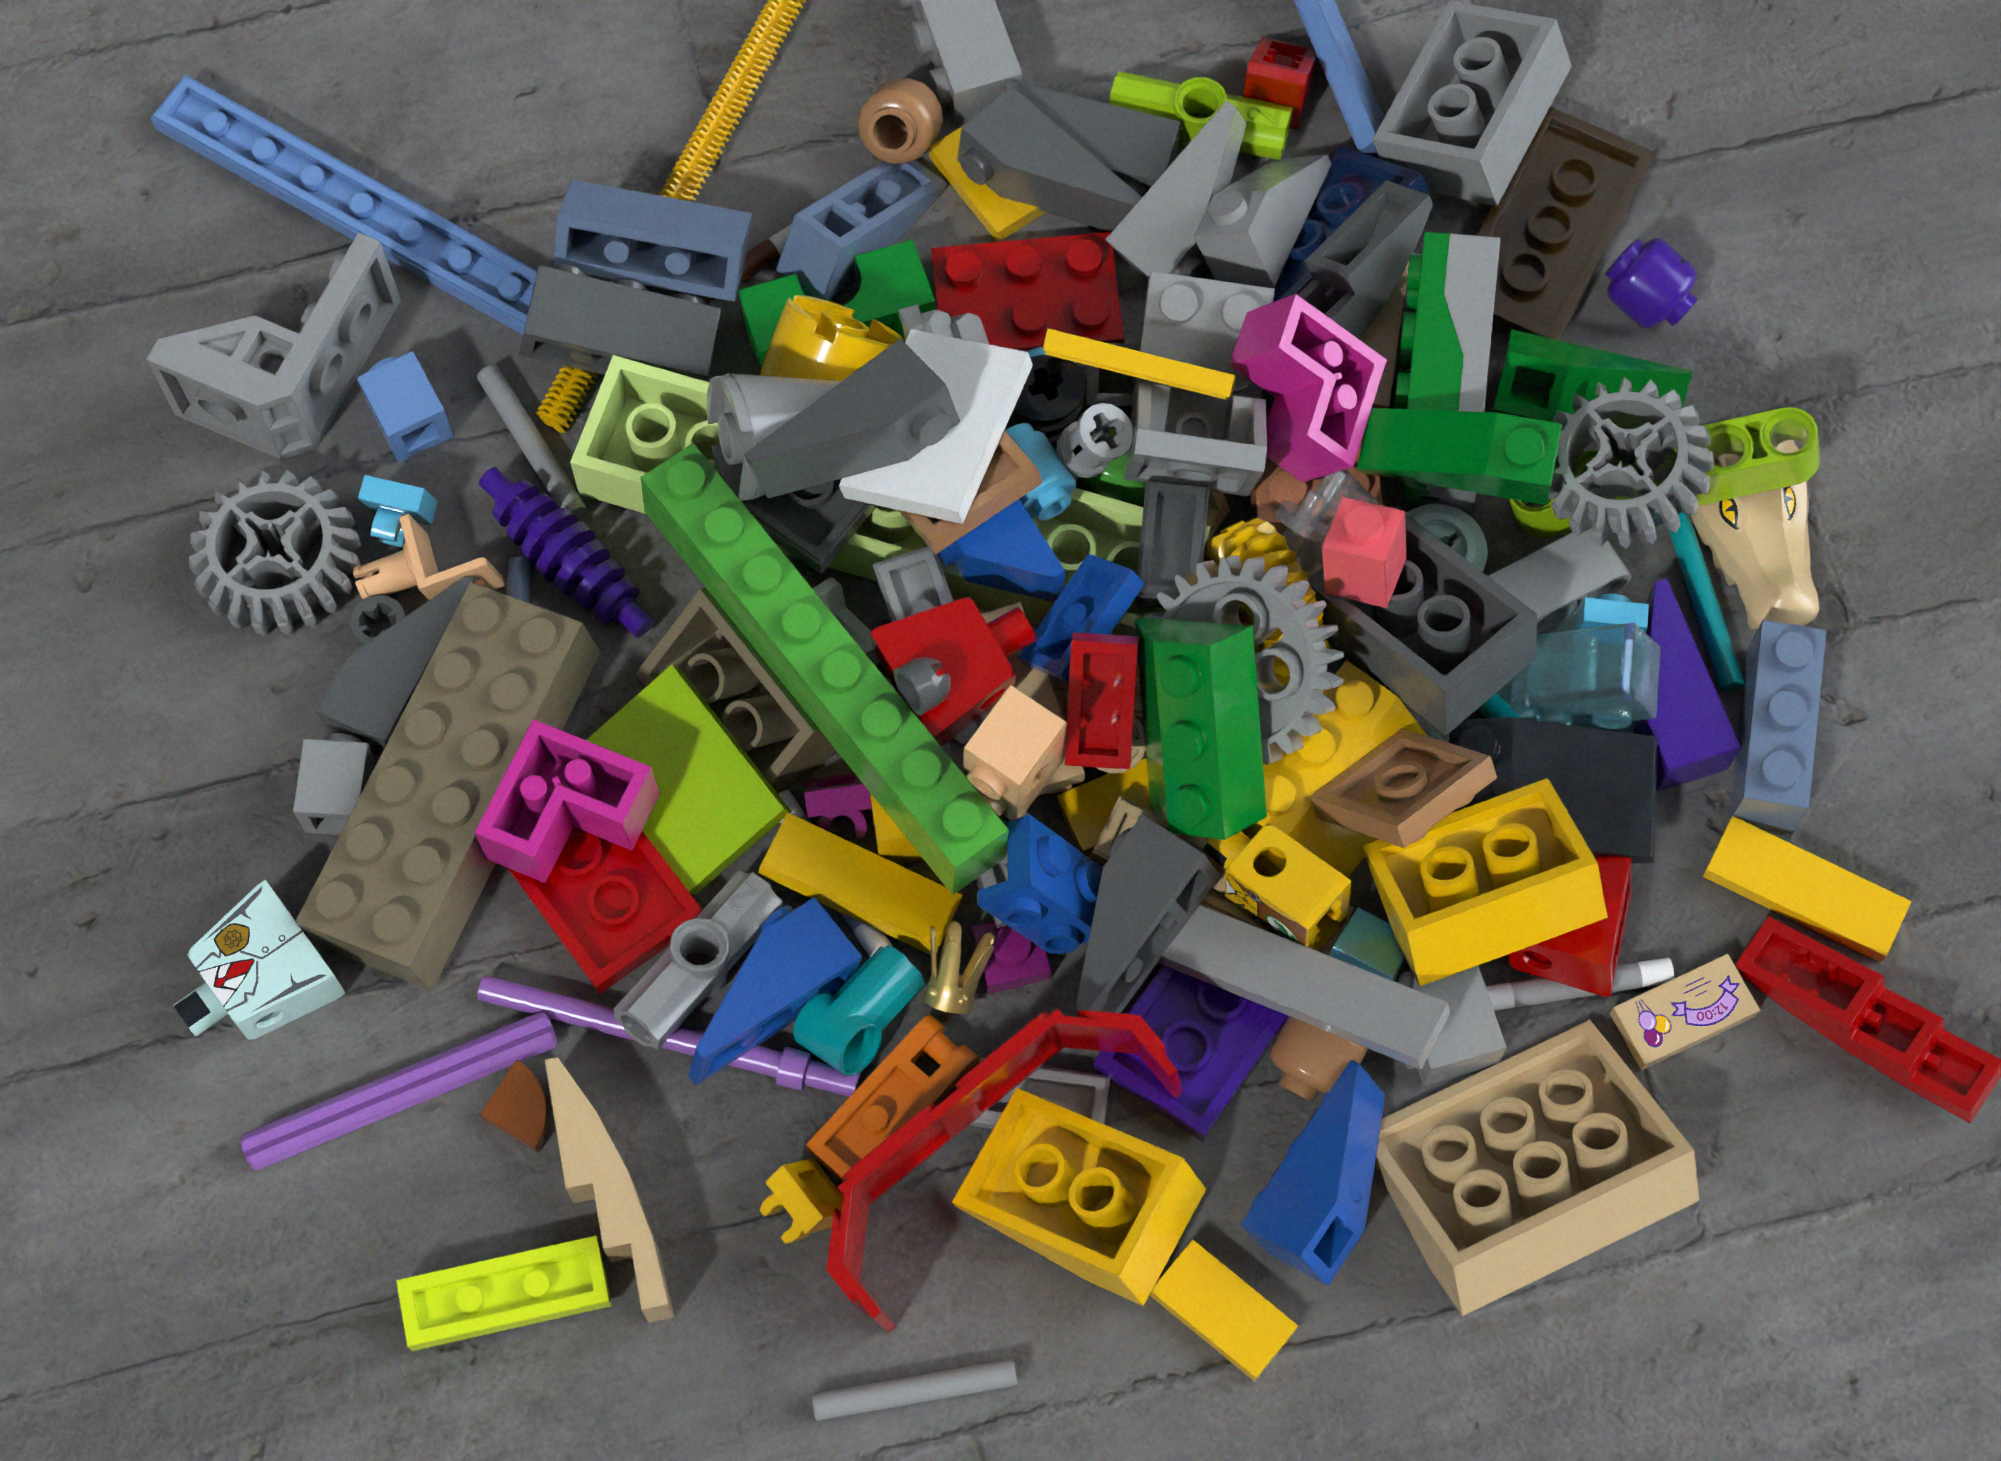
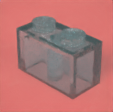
(1590, 678)

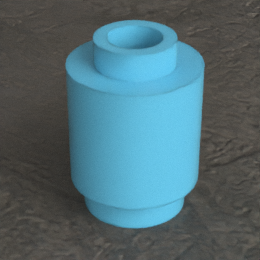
(1057, 483)

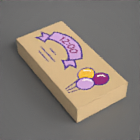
(1684, 1012)

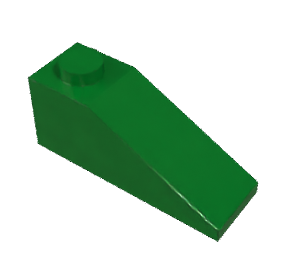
(1463, 451)

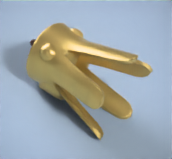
(948, 988)

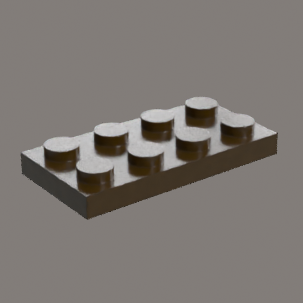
(1560, 221)

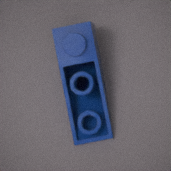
(1323, 1187)

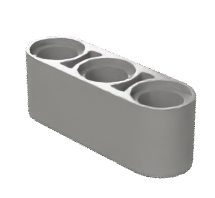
(1562, 575)

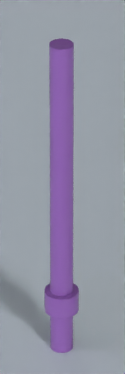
(791, 1067)

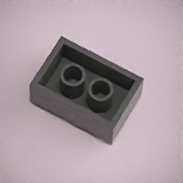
(1443, 637)

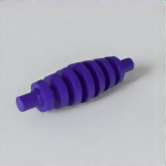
(566, 552)

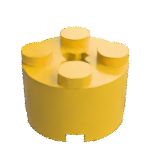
(822, 341)

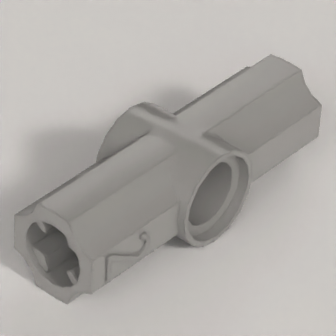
(677, 987)

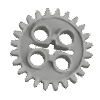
(1216, 597)

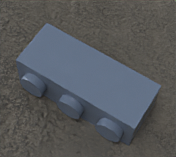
(652, 240)
(1778, 726)

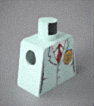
(256, 970)

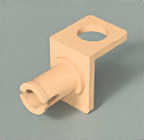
(418, 567)

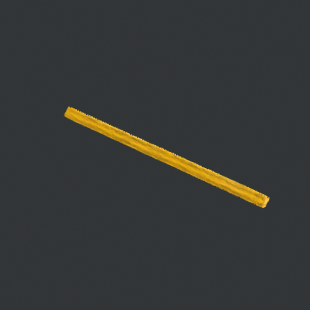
(693, 165)

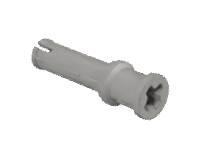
(1087, 447)

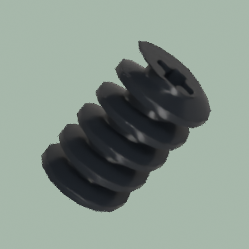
(1050, 397)

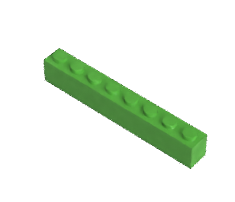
(824, 669)

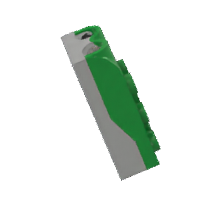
(1447, 338)

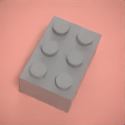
(1475, 100)

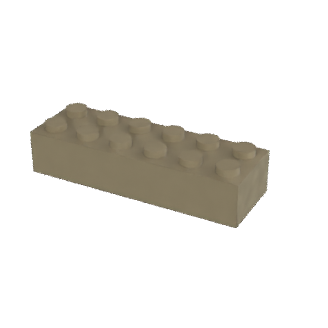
(409, 849)

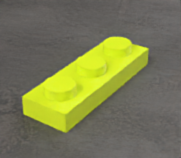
(503, 1293)

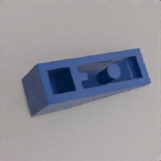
(789, 964)

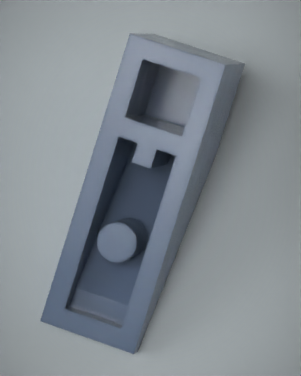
(853, 221)

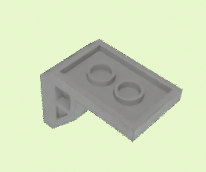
(284, 410)
(1188, 433)

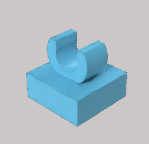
(390, 502)

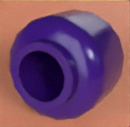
(1652, 283)

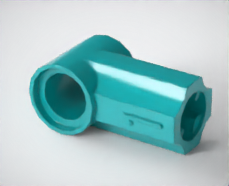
(848, 1025)

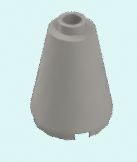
(747, 413)

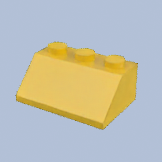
(1361, 721)
(1487, 882)

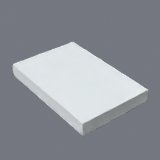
(947, 475)

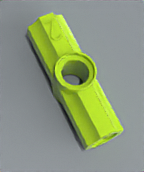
(1265, 121)

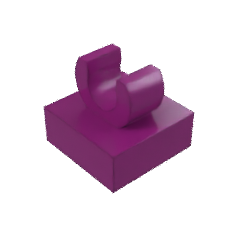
(836, 797)

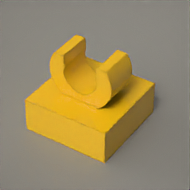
(806, 1196)

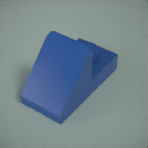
(1088, 604)

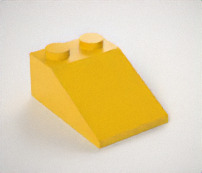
(1082, 1194)

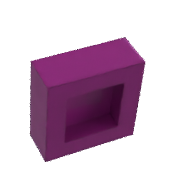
(1013, 960)

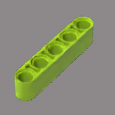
(1757, 471)

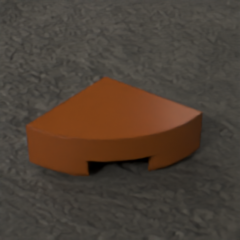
(519, 1108)

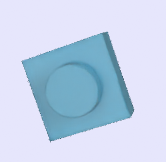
(1611, 610)

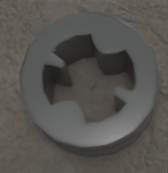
(371, 611)

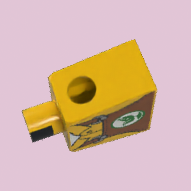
(1282, 886)

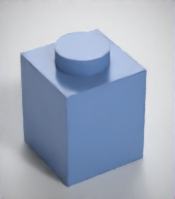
(405, 406)

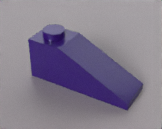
(1690, 718)

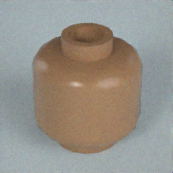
(900, 121)
(1311, 1057)

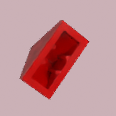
(1281, 75)

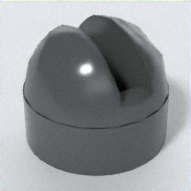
(920, 684)

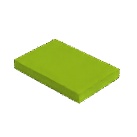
(709, 788)

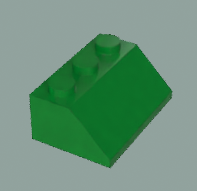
(1201, 726)

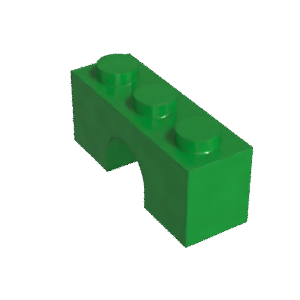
(886, 282)

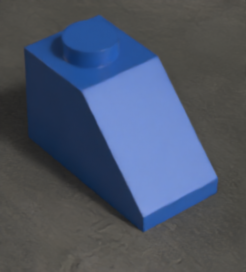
(1008, 556)

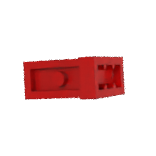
(1101, 700)

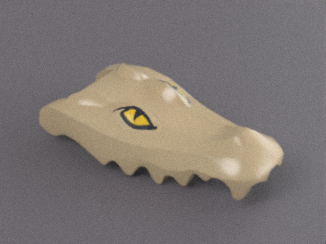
(1763, 549)

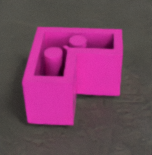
(1319, 381)
(562, 785)

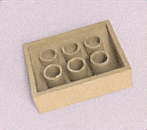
(1532, 1166)

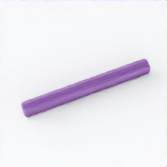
(398, 1091)

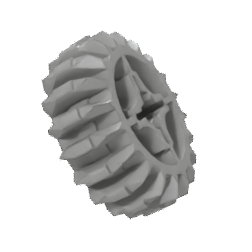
(1660, 429)
(302, 516)

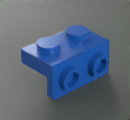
(1047, 889)

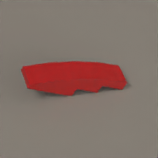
(1869, 1020)

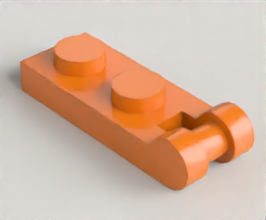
(891, 1096)

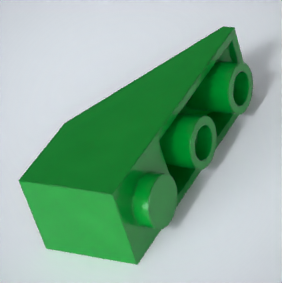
(1546, 373)

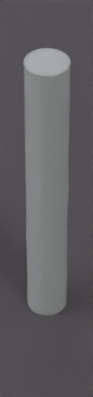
(530, 440)
(914, 1389)

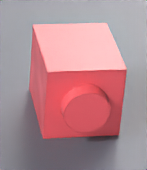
(1364, 552)

